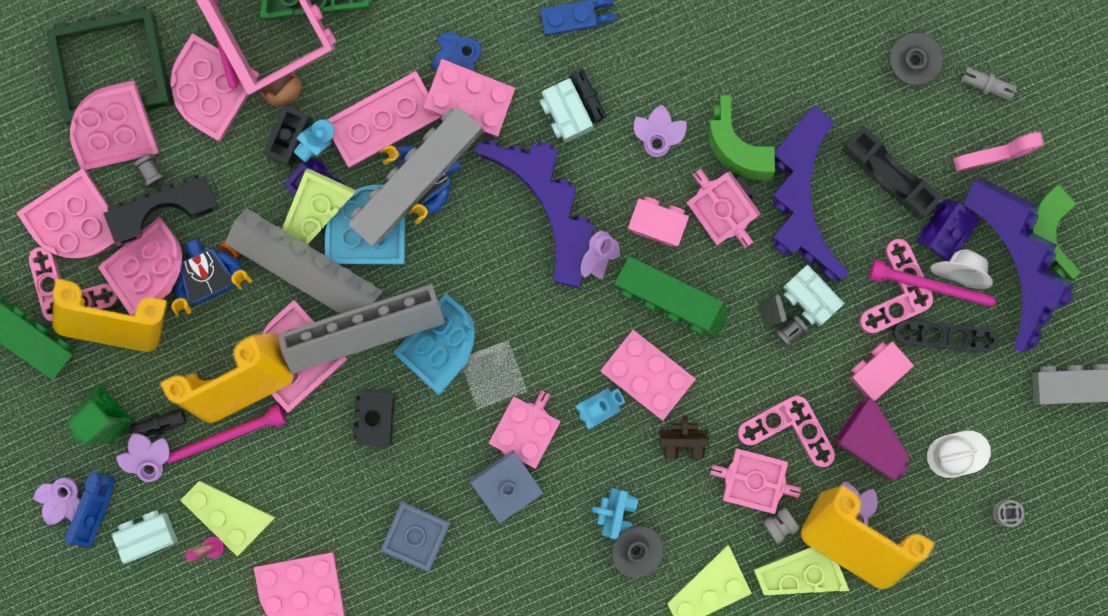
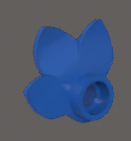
(452, 50)

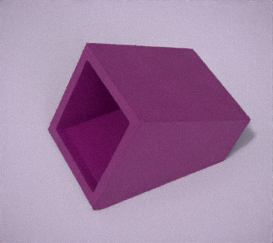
(872, 441)

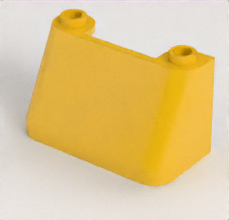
(106, 327)
(258, 375)
(856, 547)

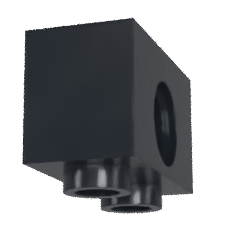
(284, 136)
(382, 433)

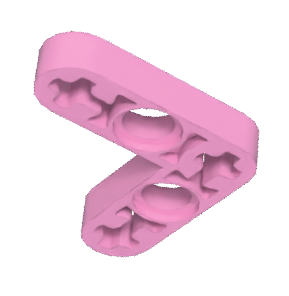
(1017, 148)
(46, 298)
(906, 300)
(787, 419)

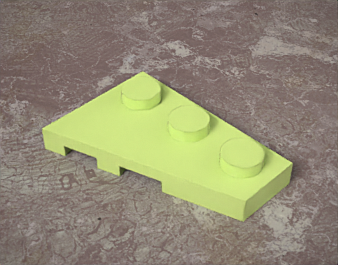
(315, 205)
(228, 518)
(801, 573)
(711, 588)

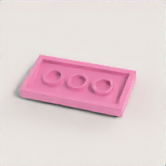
(382, 120)

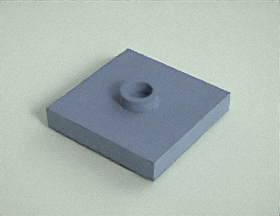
(506, 486)
(415, 536)

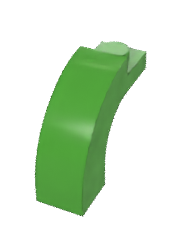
(732, 152)
(1052, 208)

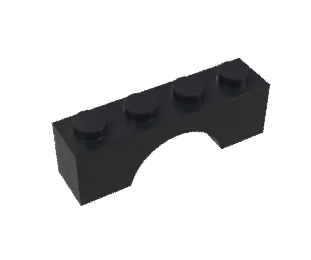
(906, 188)
(127, 220)

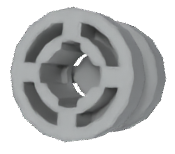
(1003, 513)
(781, 526)

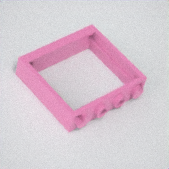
(240, 63)

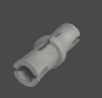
(988, 83)

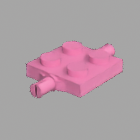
(723, 208)
(525, 430)
(755, 481)

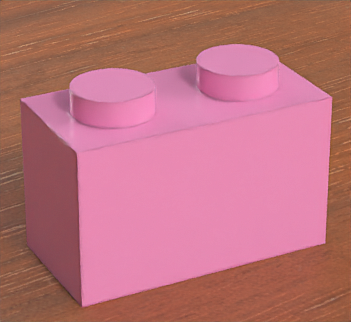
(658, 222)
(880, 371)

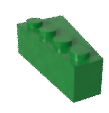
(292, 8)
(672, 297)
(32, 341)
(98, 418)

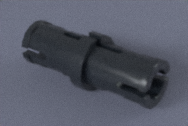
(588, 96)
(159, 423)

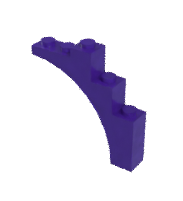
(536, 172)
(794, 196)
(1041, 288)

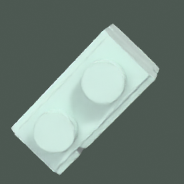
(566, 110)
(812, 296)
(144, 537)

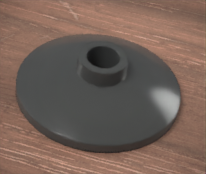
(926, 51)
(642, 561)

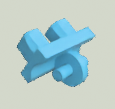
(315, 139)
(600, 407)
(612, 512)

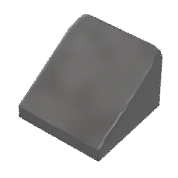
(772, 311)

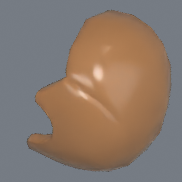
(283, 91)

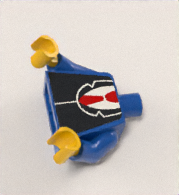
(436, 196)
(205, 276)

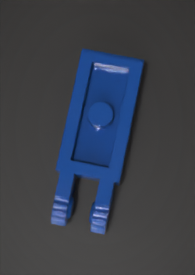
(575, 16)
(90, 510)

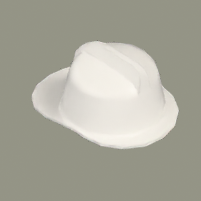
(965, 268)
(958, 454)

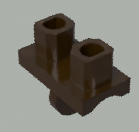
(684, 435)

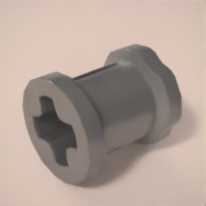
(149, 171)
(791, 331)

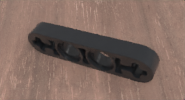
(945, 336)

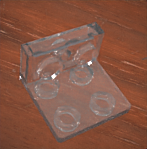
(494, 375)

